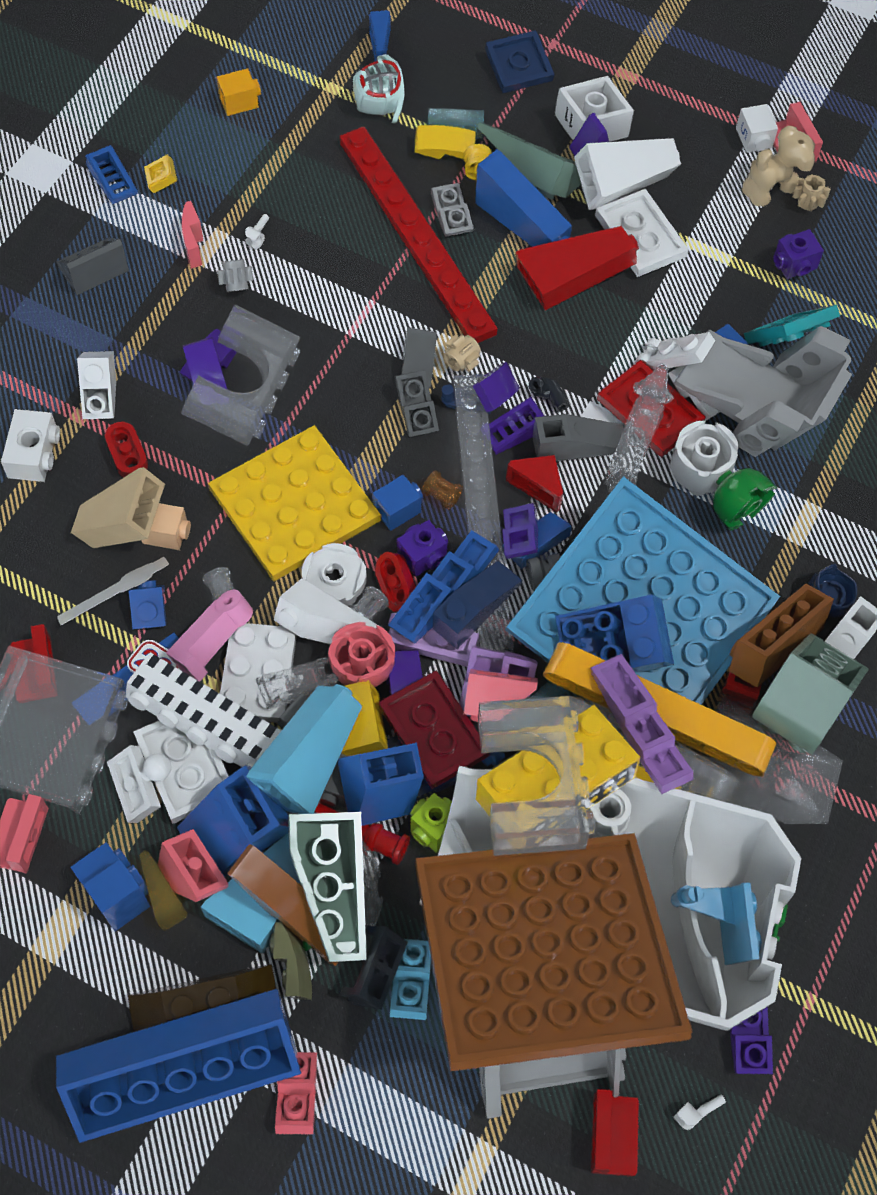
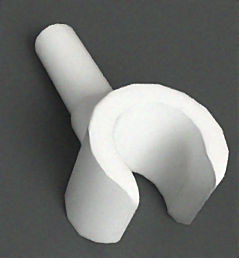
(255, 237)
(689, 1116)

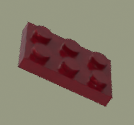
(437, 723)

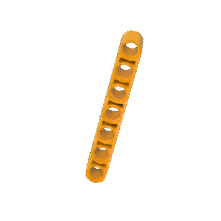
(686, 719)

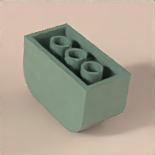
(809, 693)

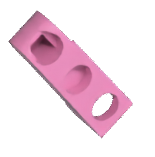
(210, 633)

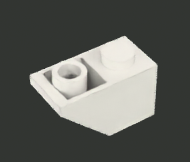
(97, 384)

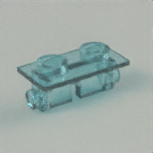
(457, 118)

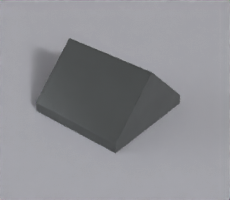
(94, 265)

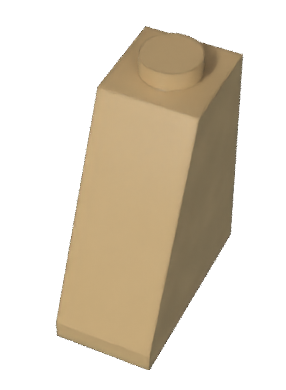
(121, 511)

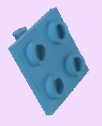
(734, 910)

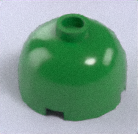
(741, 495)

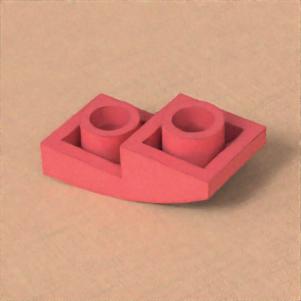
(297, 1098)

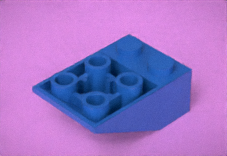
(625, 627)
(234, 817)

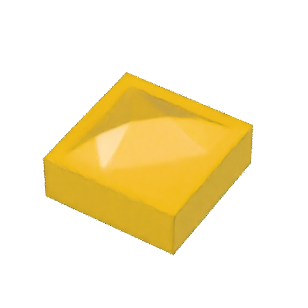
(160, 173)

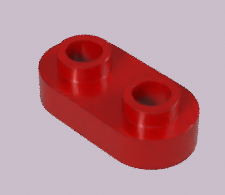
(126, 452)
(394, 584)

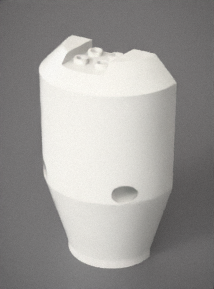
(682, 844)

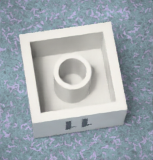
(596, 97)

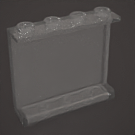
(55, 726)

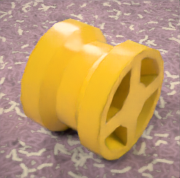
(473, 156)

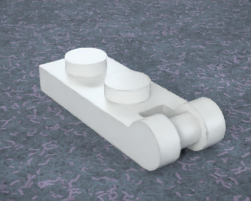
(676, 351)

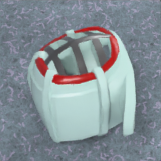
(376, 88)

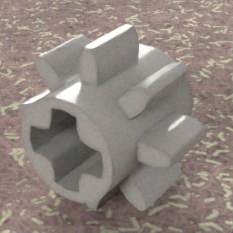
(235, 275)

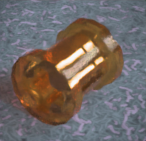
(442, 489)

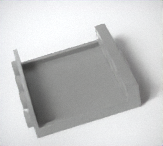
(548, 1072)

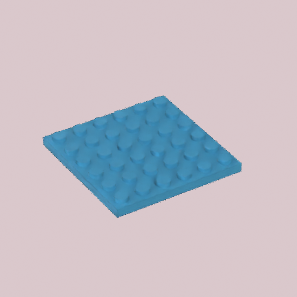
(642, 550)

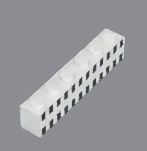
(199, 712)

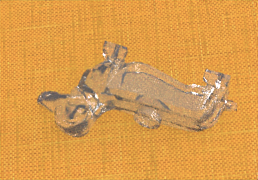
(640, 427)

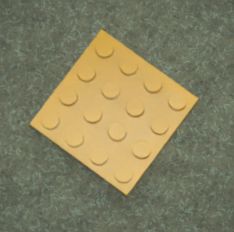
(294, 502)

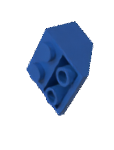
(382, 782)

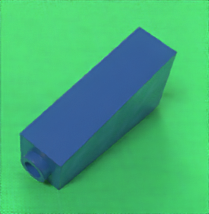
(517, 203)

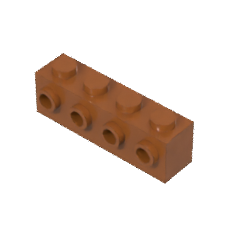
(778, 634)

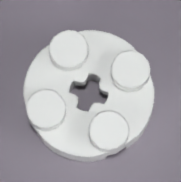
(350, 568)

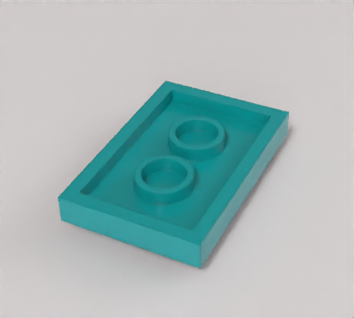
(792, 326)

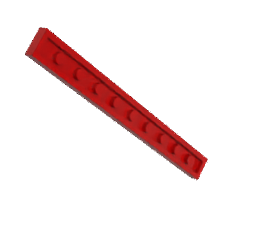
(418, 236)

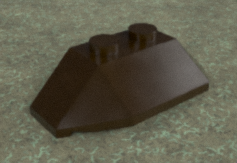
(191, 997)

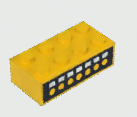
(529, 776)

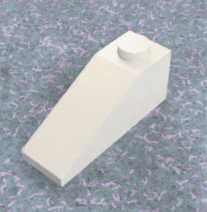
(314, 613)

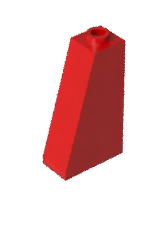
(575, 264)

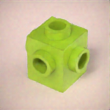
(425, 829)

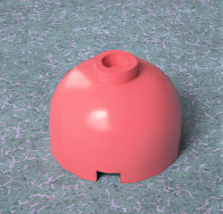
(361, 654)

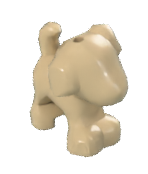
(794, 150)

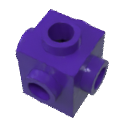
(798, 254)
(423, 547)

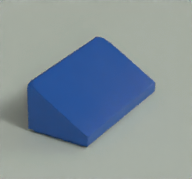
(551, 532)

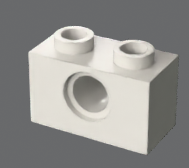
(29, 429)

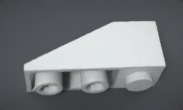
(854, 628)

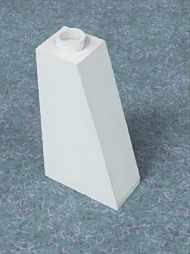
(623, 167)

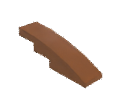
(277, 895)

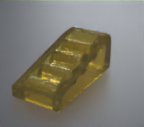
(165, 903)

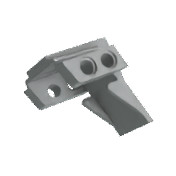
(770, 401)

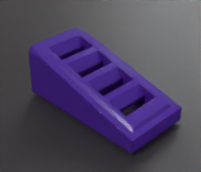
(514, 415)

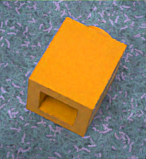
(238, 91)

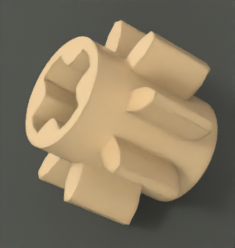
(811, 192)
(462, 353)

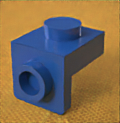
(147, 605)

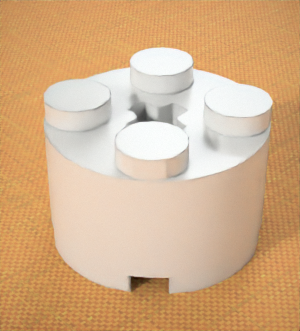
(702, 456)

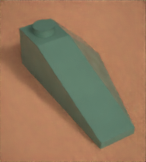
(542, 168)
(330, 870)

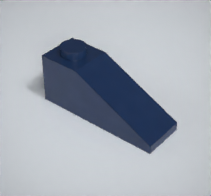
(474, 603)

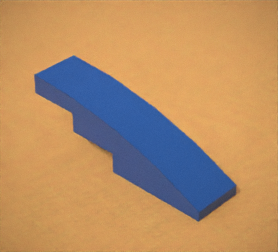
(455, 570)

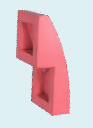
(192, 234)

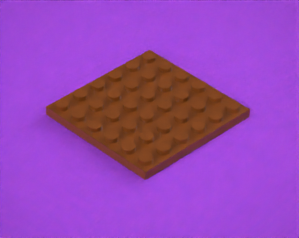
(548, 954)

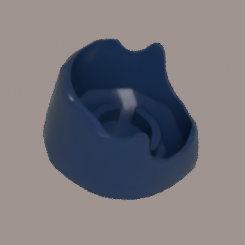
(838, 586)

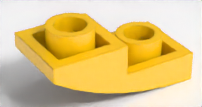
(441, 140)

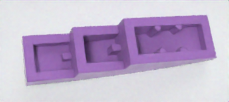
(641, 724)

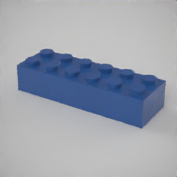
(176, 1065)

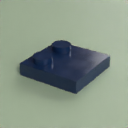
(519, 61)

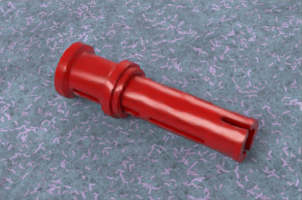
(378, 838)

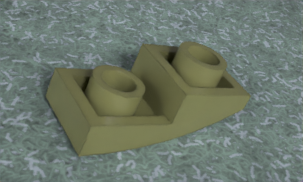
(290, 950)

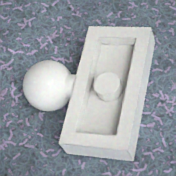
(134, 781)

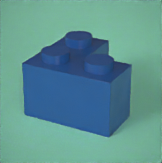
(112, 885)

